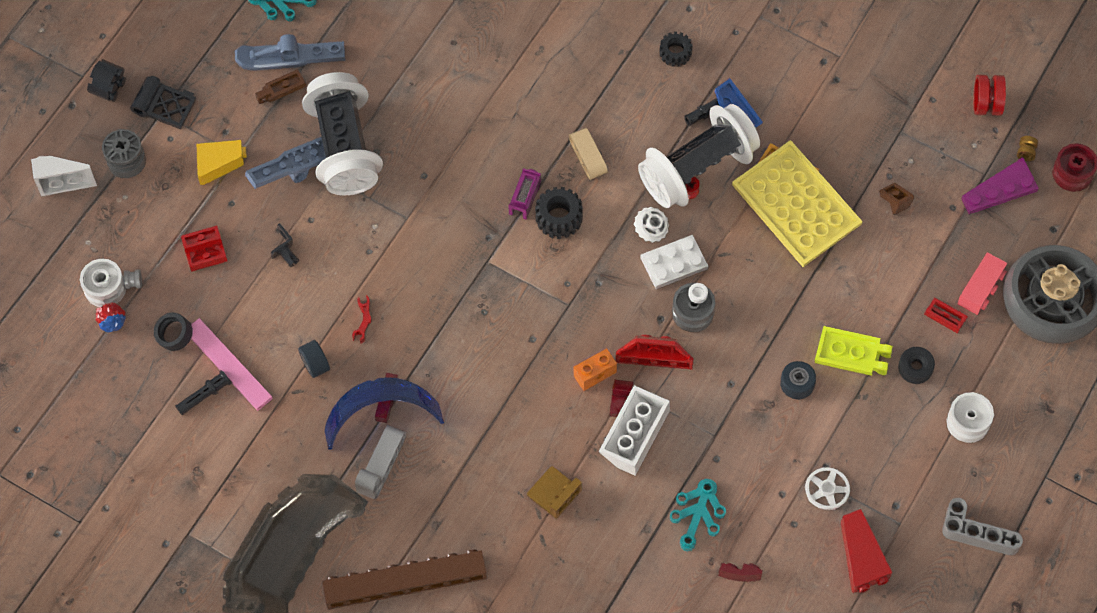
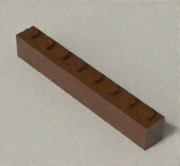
(404, 579)

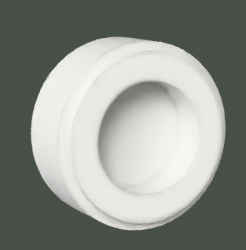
(698, 293)

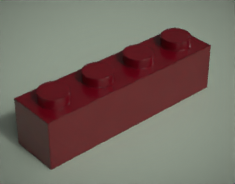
(384, 407)

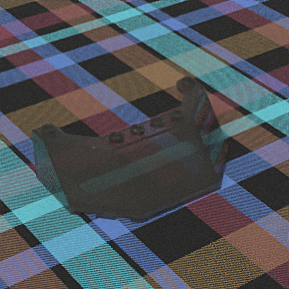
(285, 543)

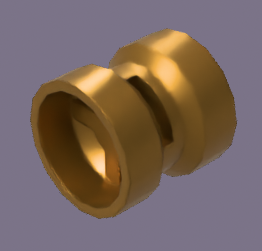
(1027, 148)

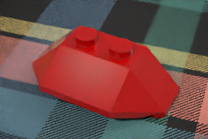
(655, 352)

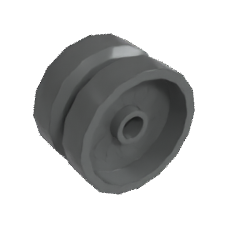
(691, 315)

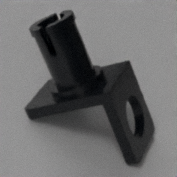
(284, 249)

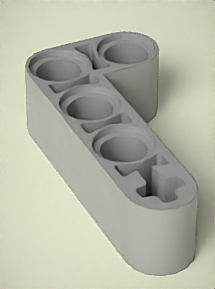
(371, 480)
(982, 530)

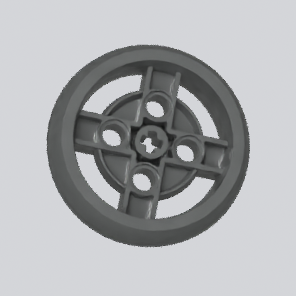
(1027, 312)

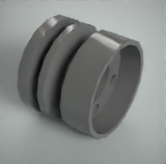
(124, 153)

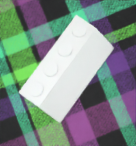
(635, 430)

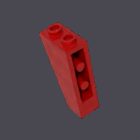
(863, 554)

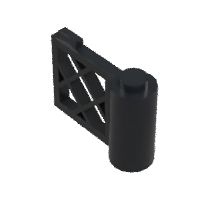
(151, 93)

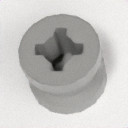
(132, 279)

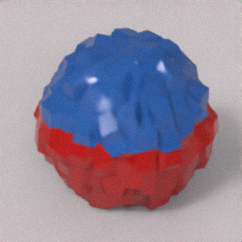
(110, 317)

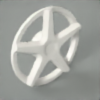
(827, 488)

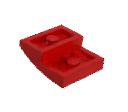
(204, 248)

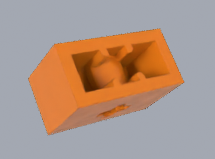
(595, 369)

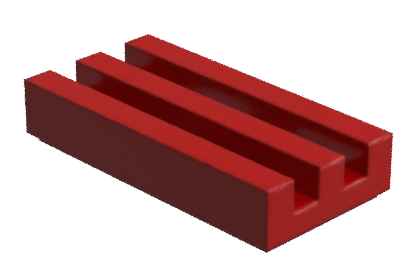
(945, 318)

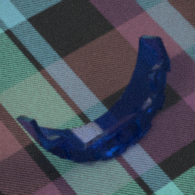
(376, 391)

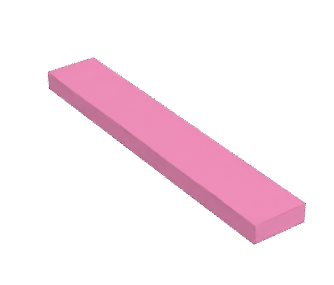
(230, 365)

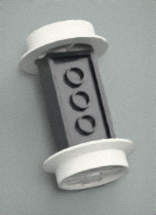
(336, 103)
(730, 135)

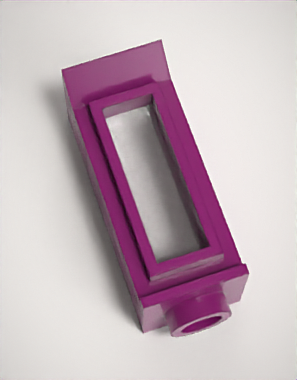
(525, 192)

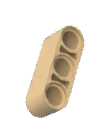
(588, 153)

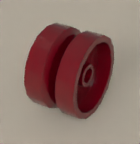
(1075, 167)

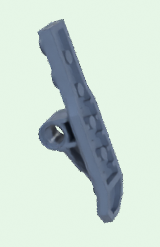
(288, 54)
(292, 162)

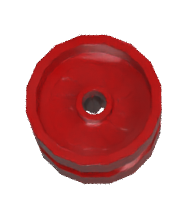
(989, 95)

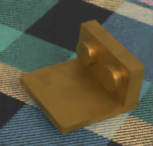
(554, 492)

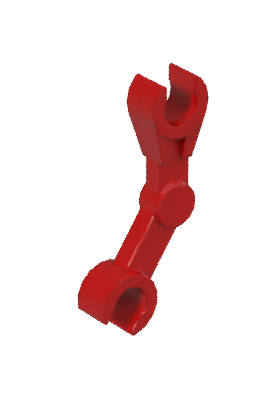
(366, 319)

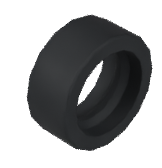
(160, 328)

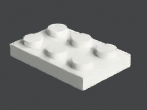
(674, 262)

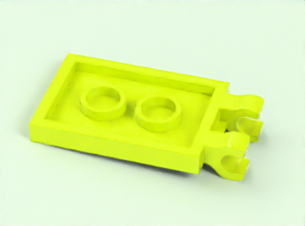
(852, 351)

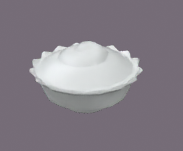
(651, 224)

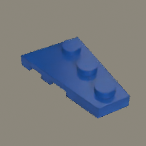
(729, 94)

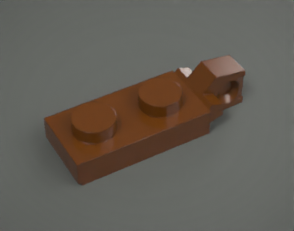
(281, 87)

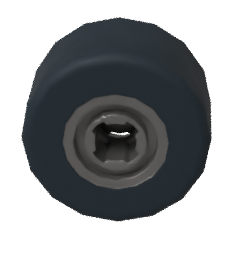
(314, 358)
(798, 387)

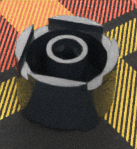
(106, 80)

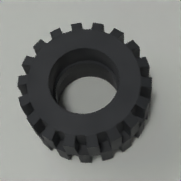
(559, 199)

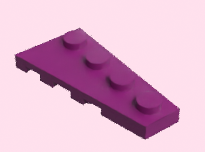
(1003, 187)

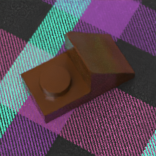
(897, 197)

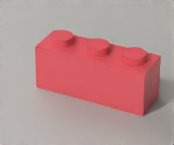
(983, 284)

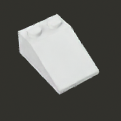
(61, 175)

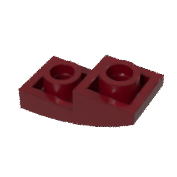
(748, 573)

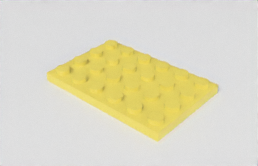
(797, 203)

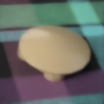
(1060, 283)

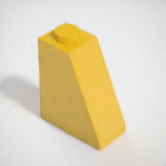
(219, 159)

